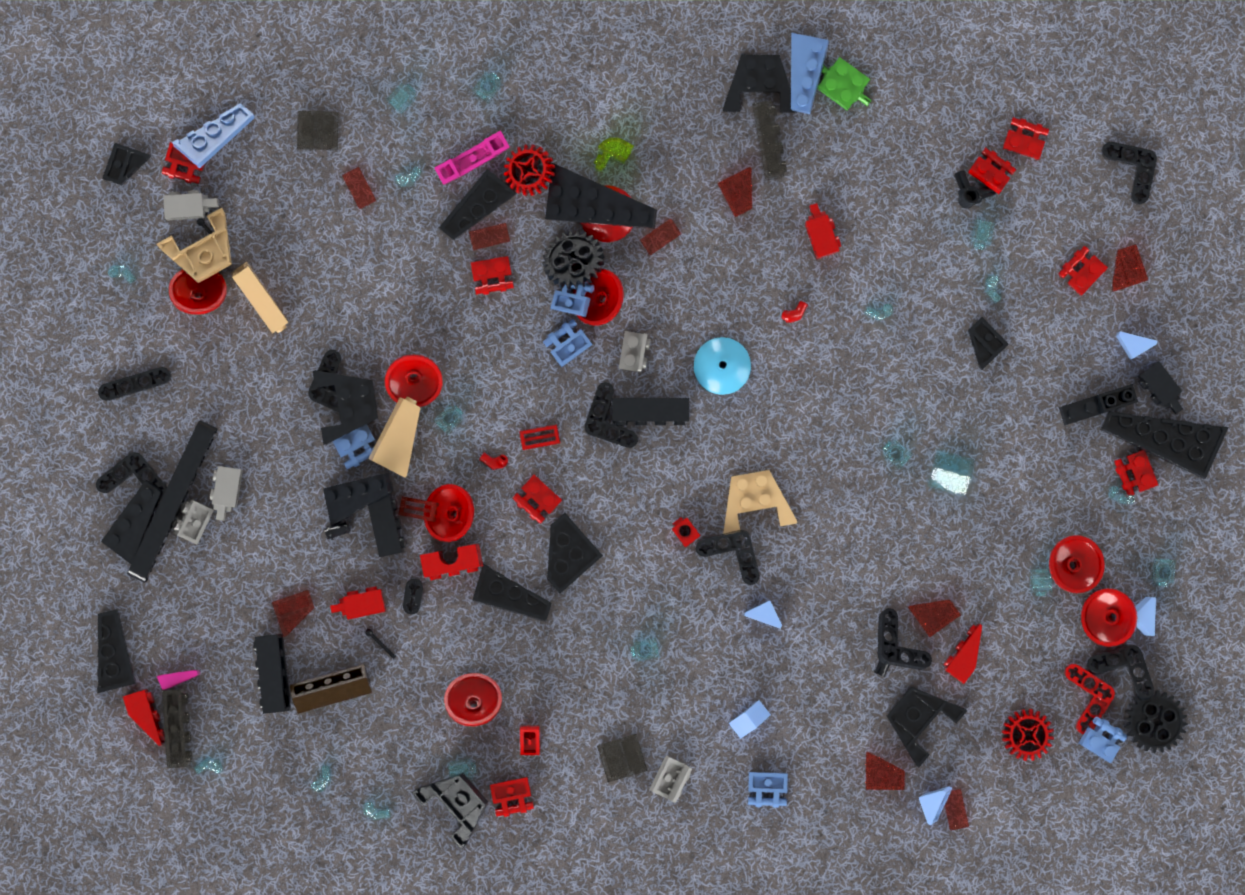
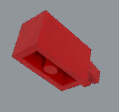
(821, 233)
(362, 604)

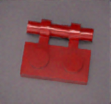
(1024, 144)
(177, 158)
(990, 175)
(492, 269)
(1086, 275)
(1141, 470)
(540, 494)
(511, 790)

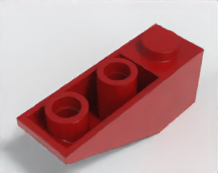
(965, 659)
(141, 710)

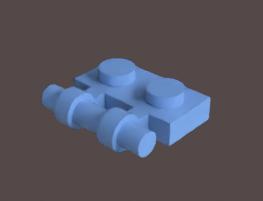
(572, 303)
(571, 347)
(353, 441)
(1099, 744)
(767, 782)

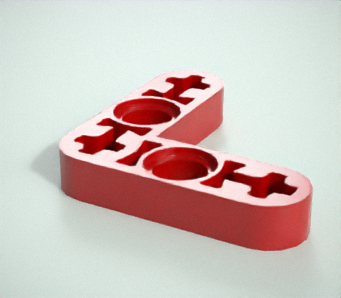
(1096, 699)

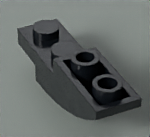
(1098, 404)

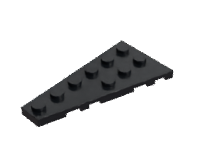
(585, 201)
(1175, 441)

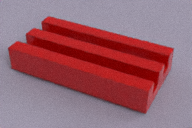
(555, 434)

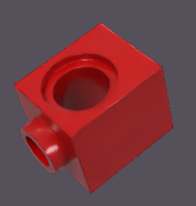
(693, 532)

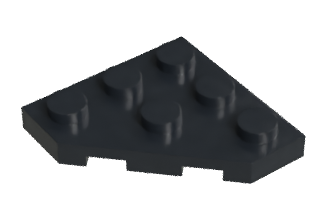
(569, 553)

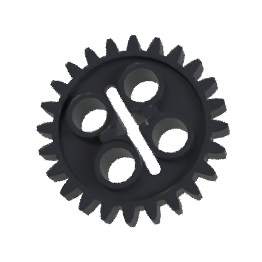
(573, 260)
(1172, 727)

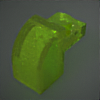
(615, 148)

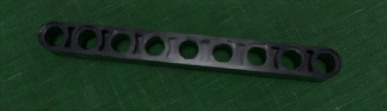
(171, 501)

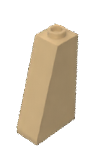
(259, 298)
(397, 438)

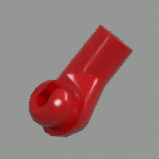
(794, 315)
(494, 463)

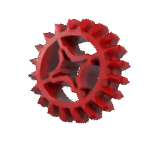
(527, 176)
(1034, 727)

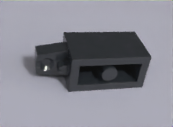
(1161, 386)

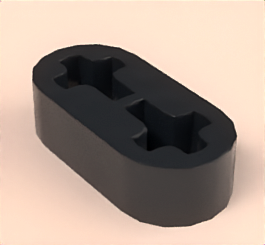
(417, 598)

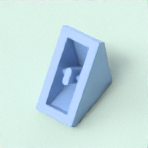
(1134, 344)
(764, 613)
(1146, 616)
(749, 719)
(933, 803)

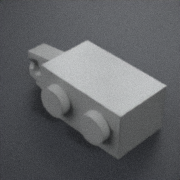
(187, 206)
(226, 490)

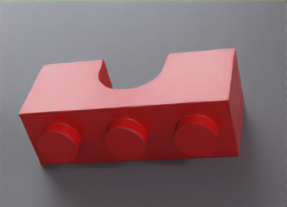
(468, 558)

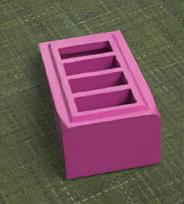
(173, 679)

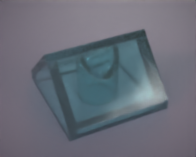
(951, 473)

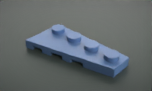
(806, 67)
(214, 135)

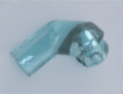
(408, 180)
(121, 271)
(990, 288)
(881, 313)
(1120, 498)
(210, 764)
(324, 781)
(370, 811)

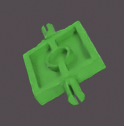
(844, 84)

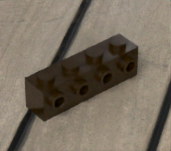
(330, 688)

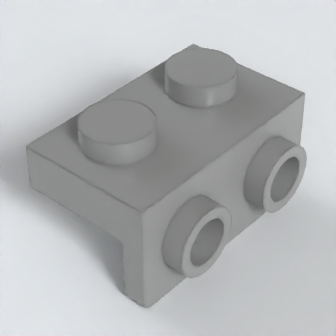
(671, 779)

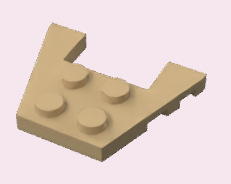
(206, 255)
(753, 493)

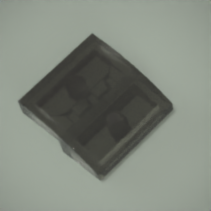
(317, 130)
(622, 758)

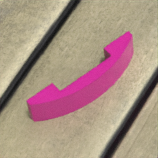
(472, 158)

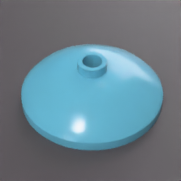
(713, 377)

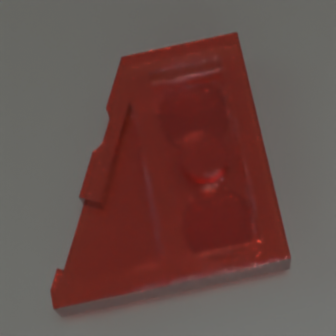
(738, 191)
(1128, 269)
(292, 610)
(934, 615)
(882, 774)

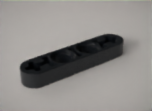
(134, 381)

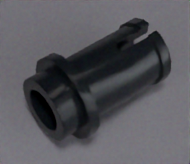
(336, 530)
(882, 668)

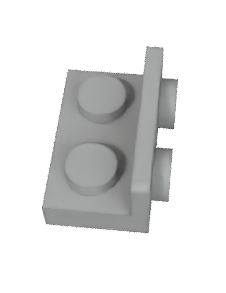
(633, 351)
(192, 521)

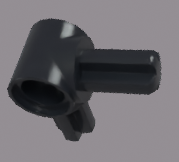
(965, 188)

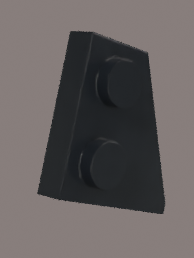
(123, 164)
(985, 342)

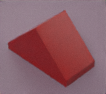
(530, 740)

